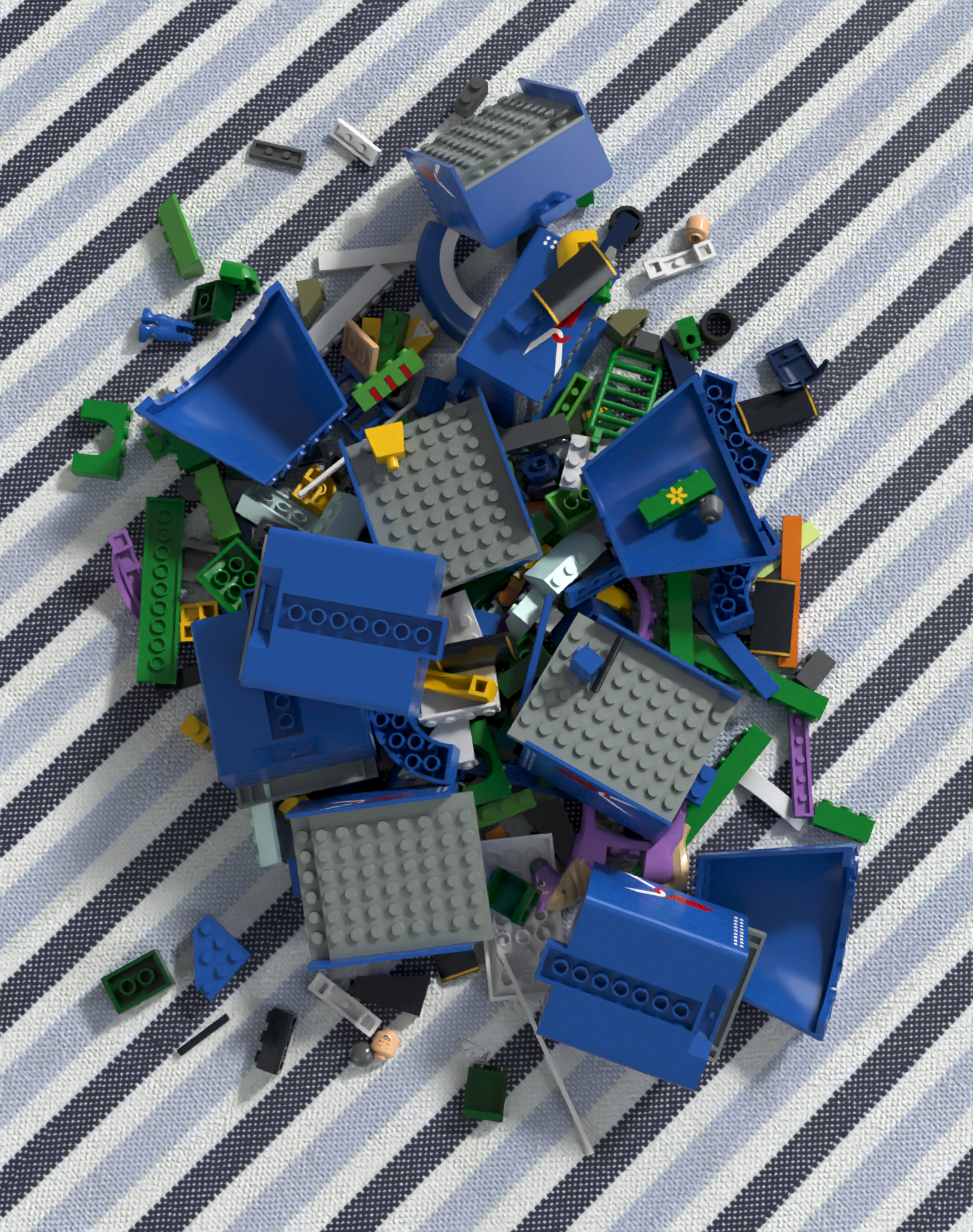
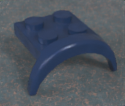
(794, 366)

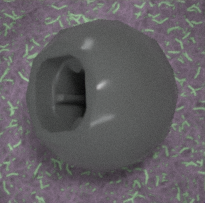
(361, 1054)

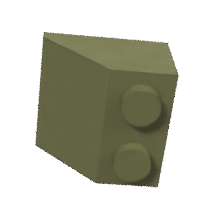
(311, 299)
(625, 324)

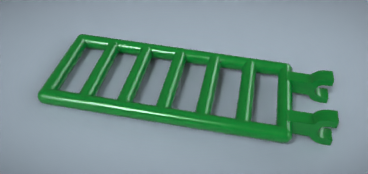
(604, 388)

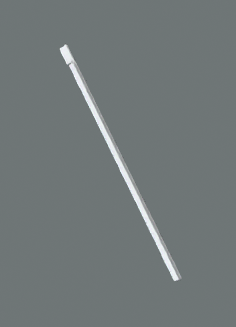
(448, 376)
(585, 1141)

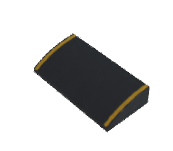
(574, 283)
(776, 411)
(772, 617)
(478, 653)
(455, 964)

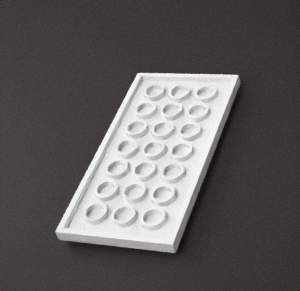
(520, 944)

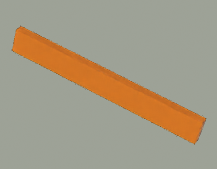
(790, 570)

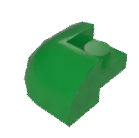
(241, 275)

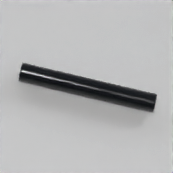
(607, 664)
(203, 1034)

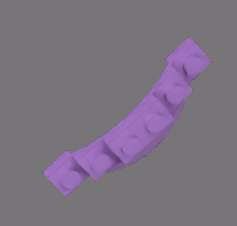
(126, 571)
(648, 614)

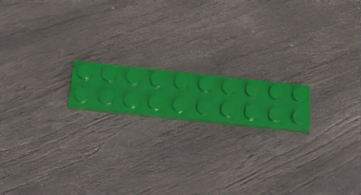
(160, 591)

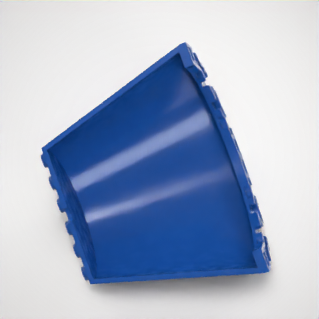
(258, 398)
(652, 456)
(804, 907)

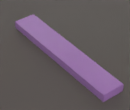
(800, 767)

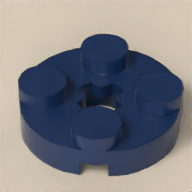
(548, 470)

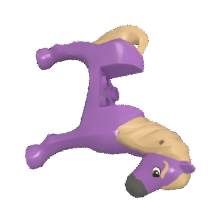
(660, 861)

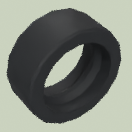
(633, 212)
(717, 313)

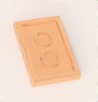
(359, 348)

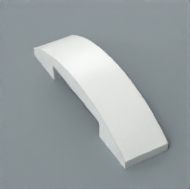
(680, 262)
(771, 796)
(345, 1004)

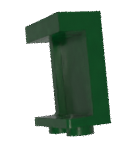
(512, 895)
(485, 1093)

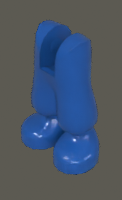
(166, 328)

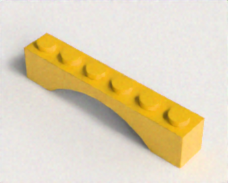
(461, 686)

